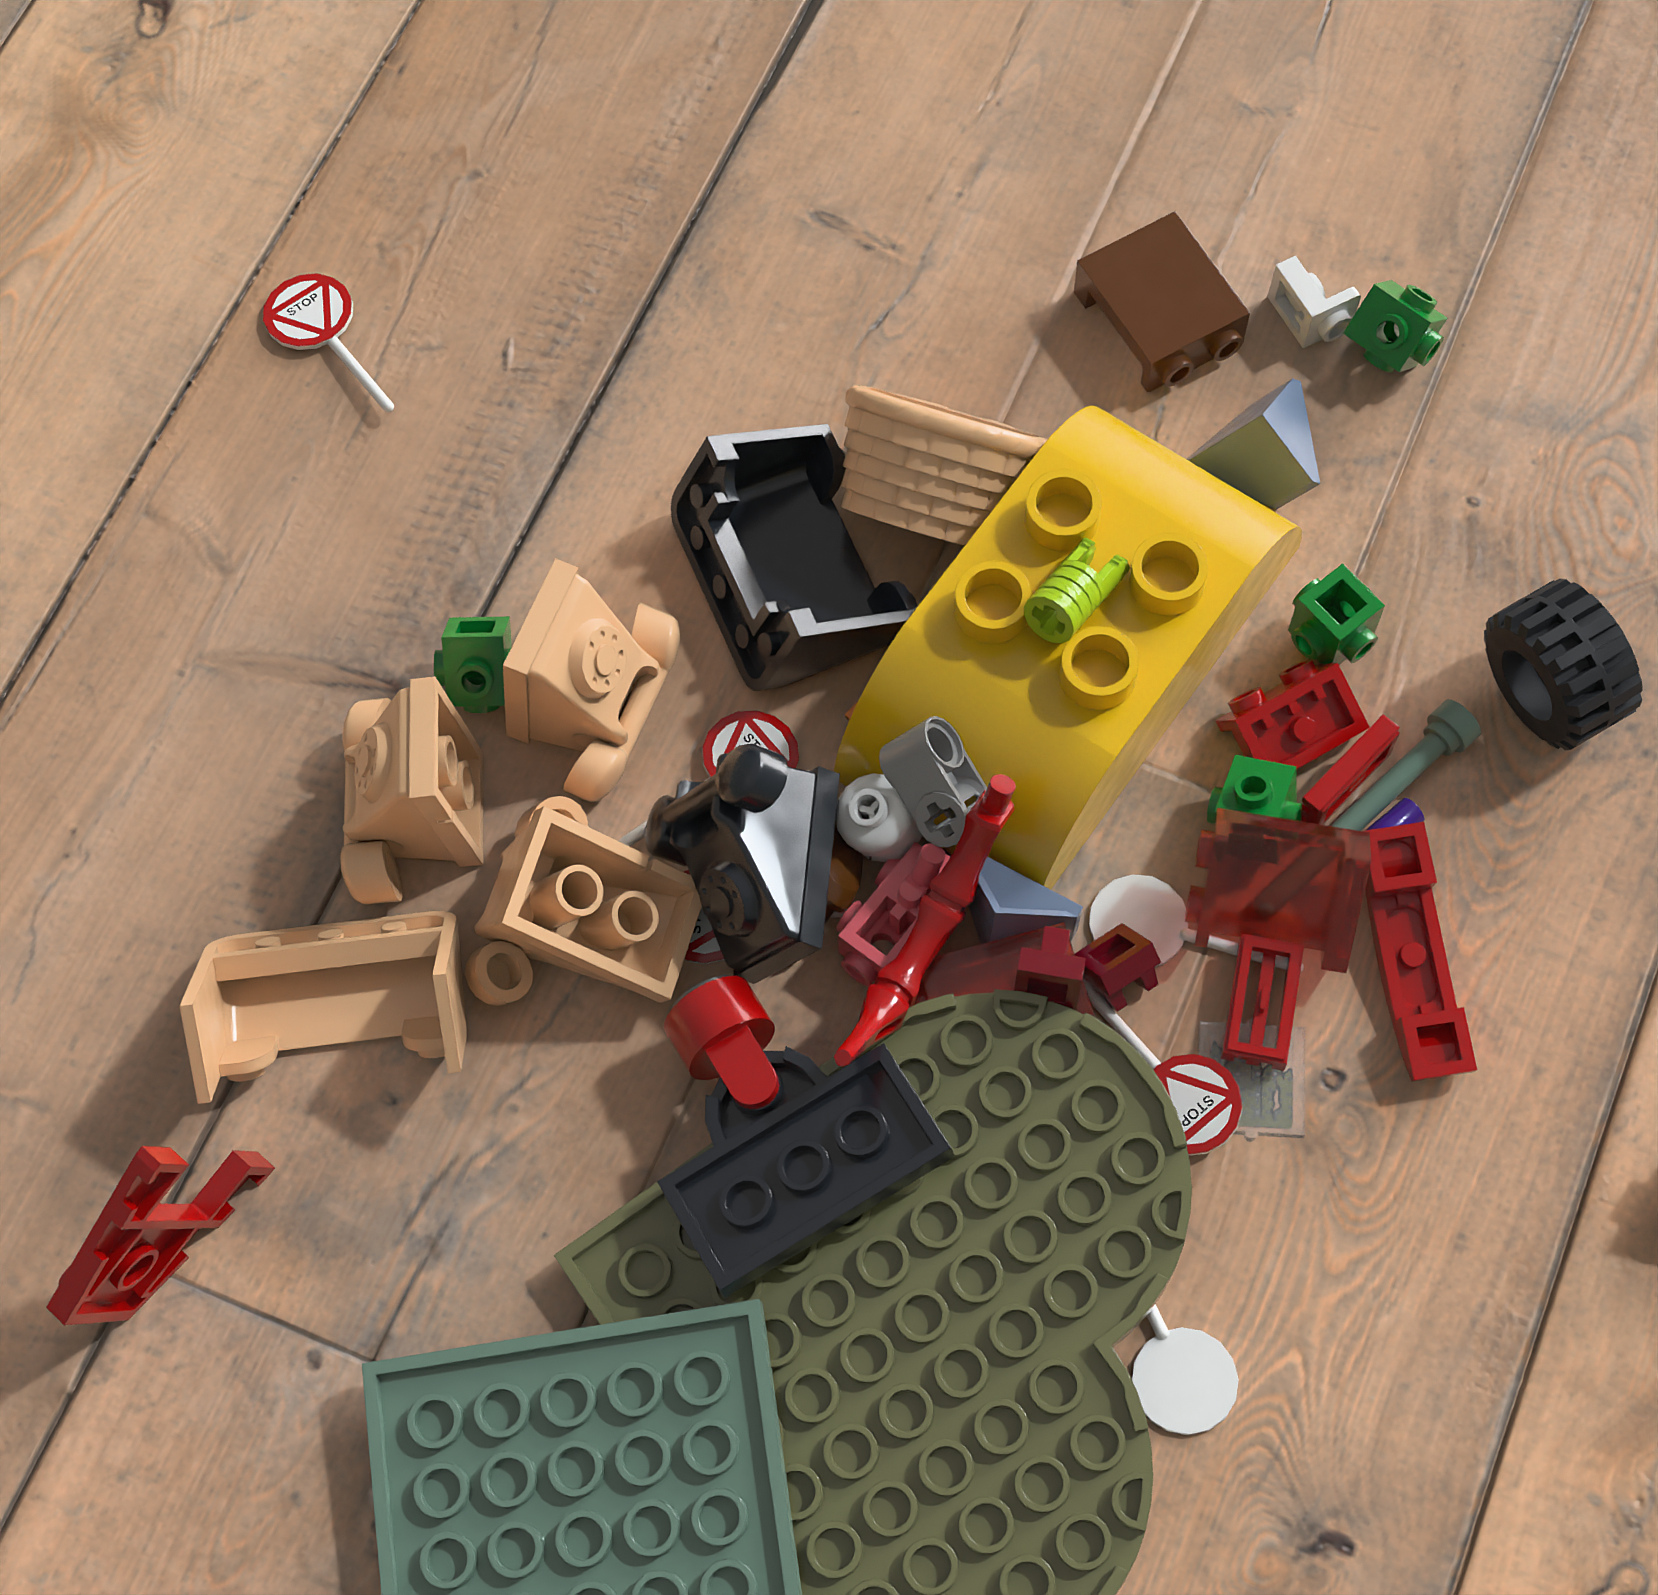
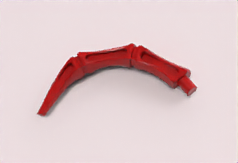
(938, 917)

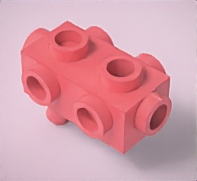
(888, 911)

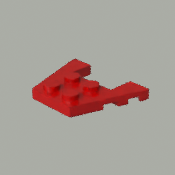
(141, 1240)

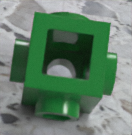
(1397, 327)
(1335, 618)
(474, 661)
(1259, 789)

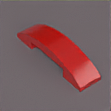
(1413, 955)

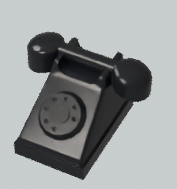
(756, 855)

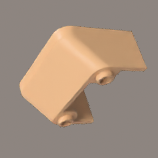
(324, 989)

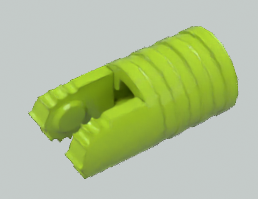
(1072, 593)

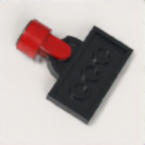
(788, 1142)

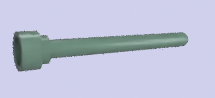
(1448, 730)

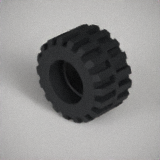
(1563, 664)

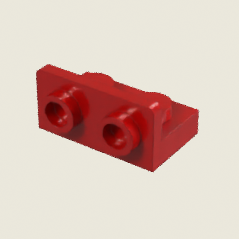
(1297, 718)

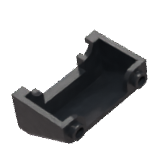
(779, 557)

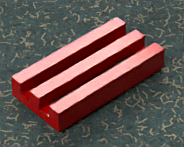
(1350, 772)
(1254, 1051)

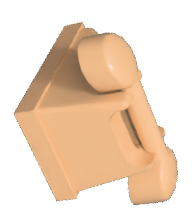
(575, 673)
(408, 789)
(581, 907)

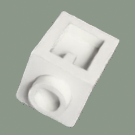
(1303, 304)

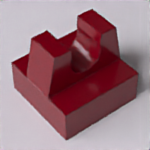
(1117, 961)
(1051, 970)

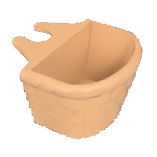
(928, 463)

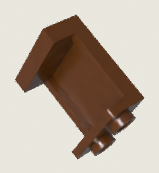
(1164, 300)

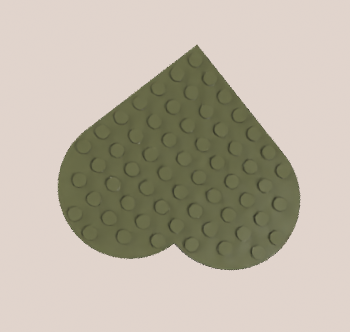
(957, 1342)

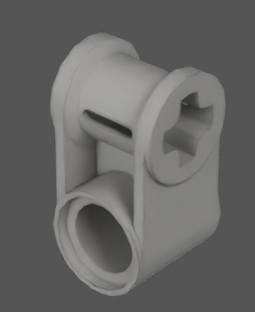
(933, 778)

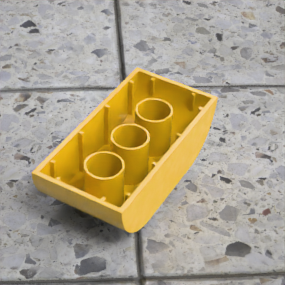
(1085, 711)

